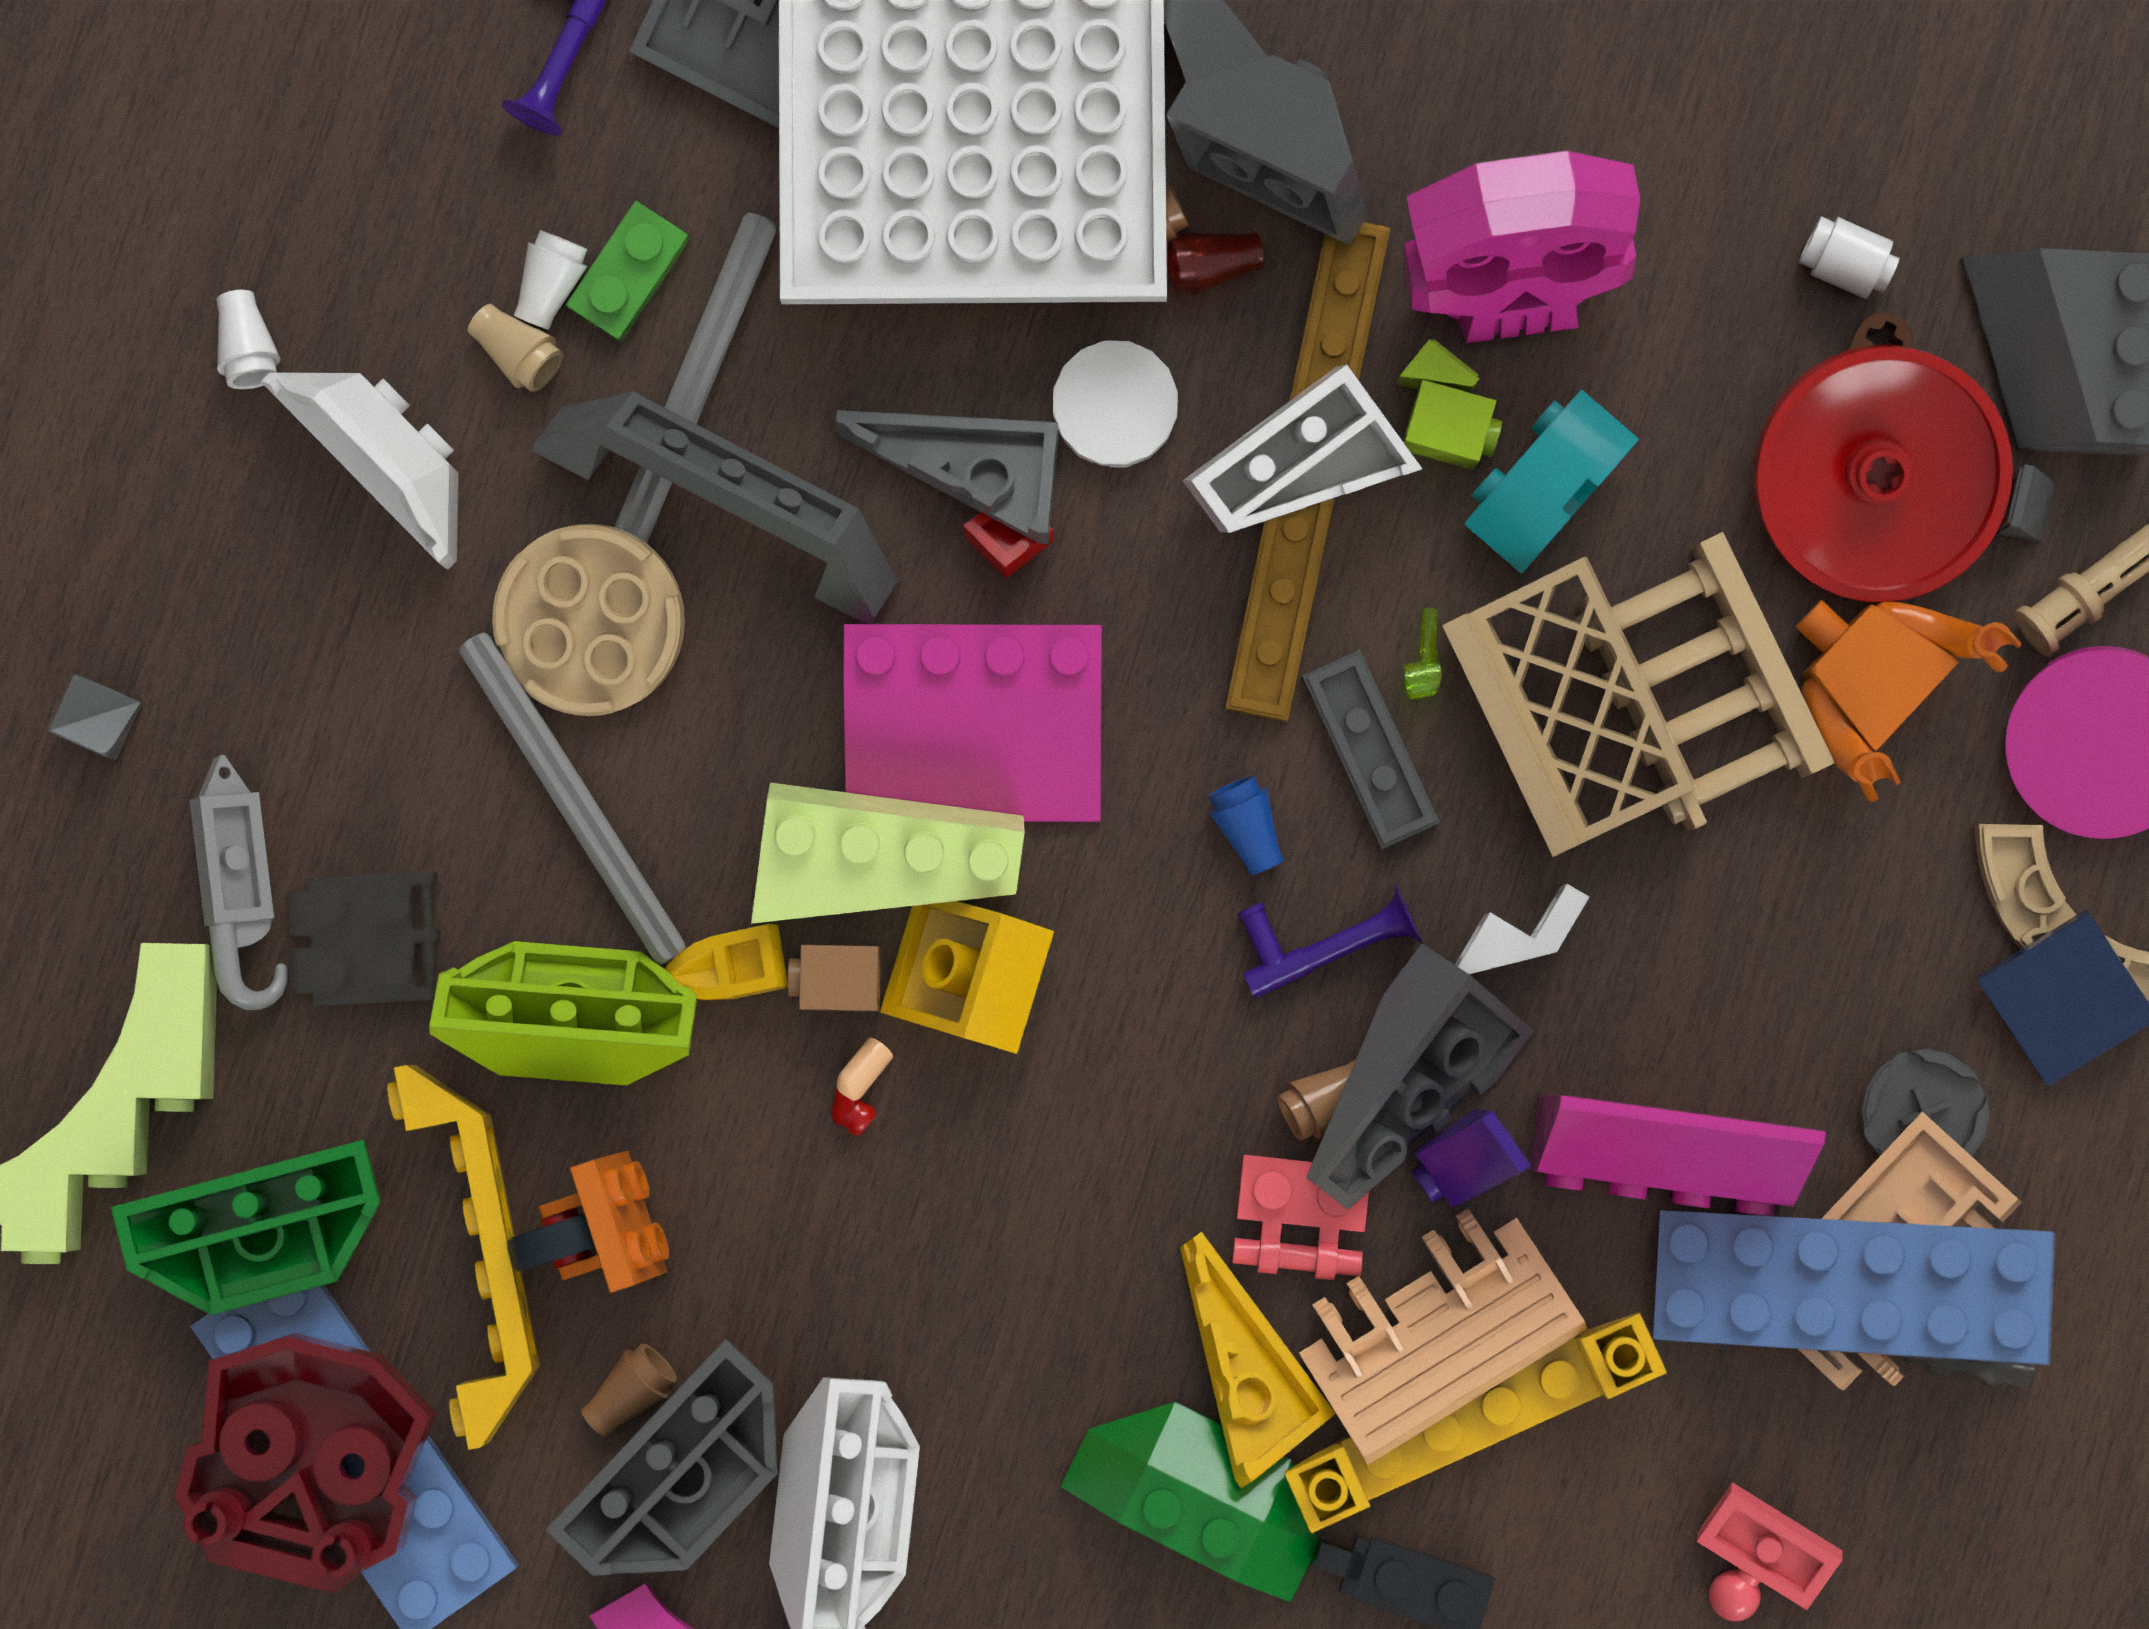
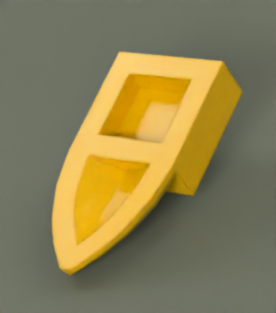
(732, 964)

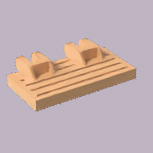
(1922, 1182)
(1444, 1343)

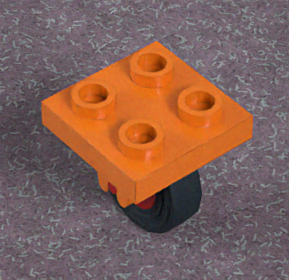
(613, 1222)

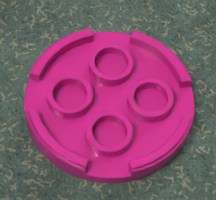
(2084, 742)

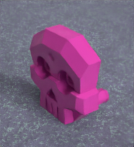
(1521, 242)

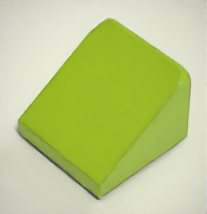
(1439, 366)

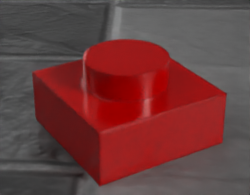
(1001, 545)

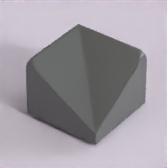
(95, 717)

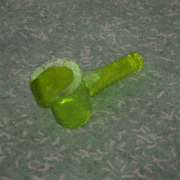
(1424, 677)

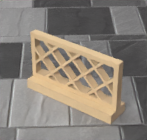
(1519, 730)

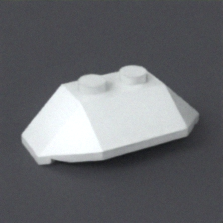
(381, 450)
(843, 1505)

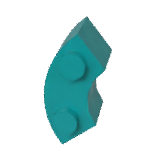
(1550, 481)

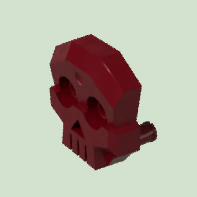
(317, 1409)

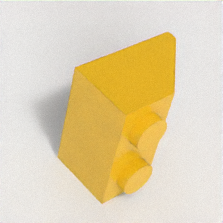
(967, 972)

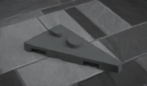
(984, 462)

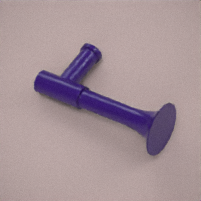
(538, 103)
(1281, 969)

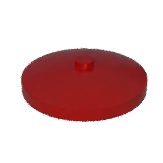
(1882, 473)

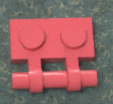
(1281, 1194)

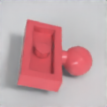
(1766, 1550)

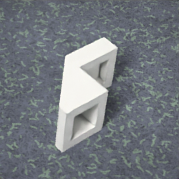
(1500, 944)

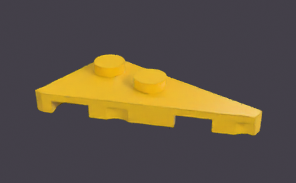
(1258, 1384)

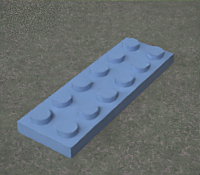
(1855, 1286)
(450, 1542)

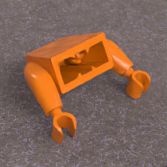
(1880, 673)

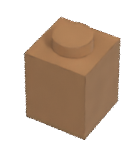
(836, 978)

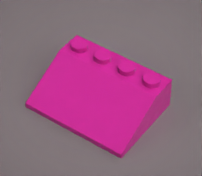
(976, 717)
(1672, 1151)

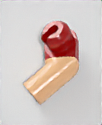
(854, 1082)

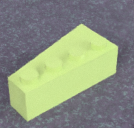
(874, 853)

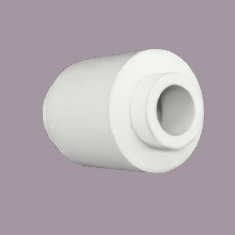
(1849, 257)

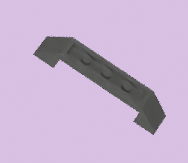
(740, 482)

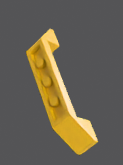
(1588, 1366)
(488, 1400)

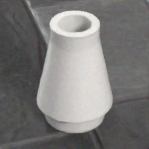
(548, 278)
(244, 342)

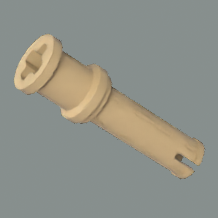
(2083, 596)

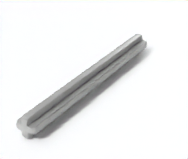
(703, 360)
(572, 798)

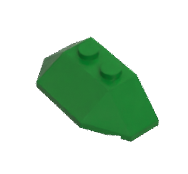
(253, 1230)
(1175, 1484)

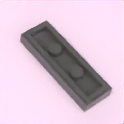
(1370, 749)

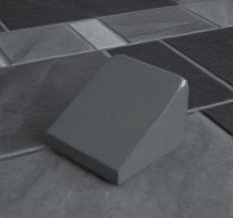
(2028, 505)

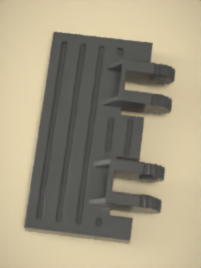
(719, 48)

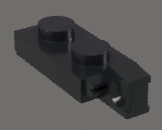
(1408, 1582)

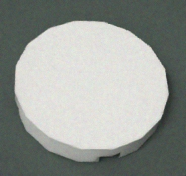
(1115, 403)

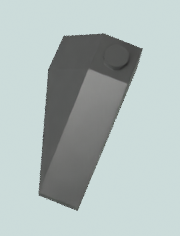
(1422, 1055)

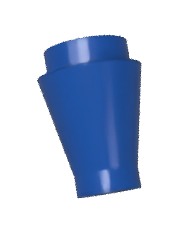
(1247, 822)

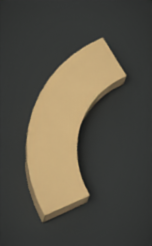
(2027, 894)

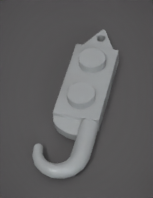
(233, 880)

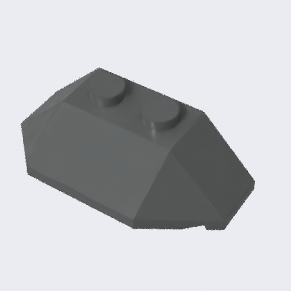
(679, 1474)

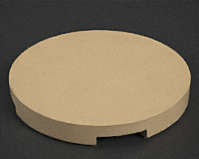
(588, 619)

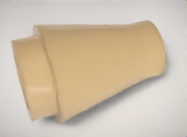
(519, 350)

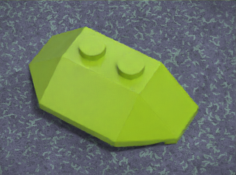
(565, 1013)

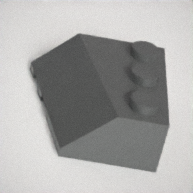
(2068, 346)

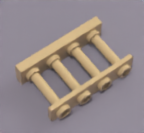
(1767, 688)

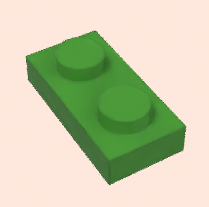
(628, 272)

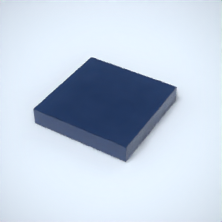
(2066, 997)

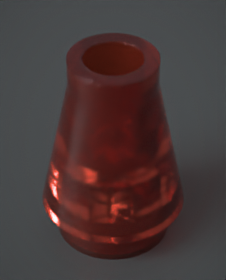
(1211, 259)

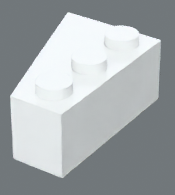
(1302, 454)

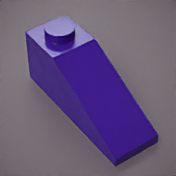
(1467, 1159)

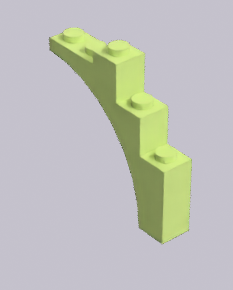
(160, 1055)

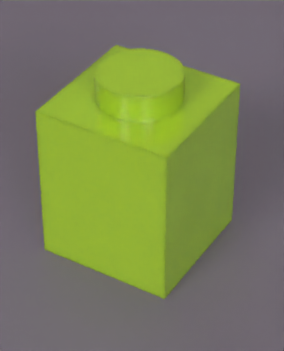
(1452, 425)

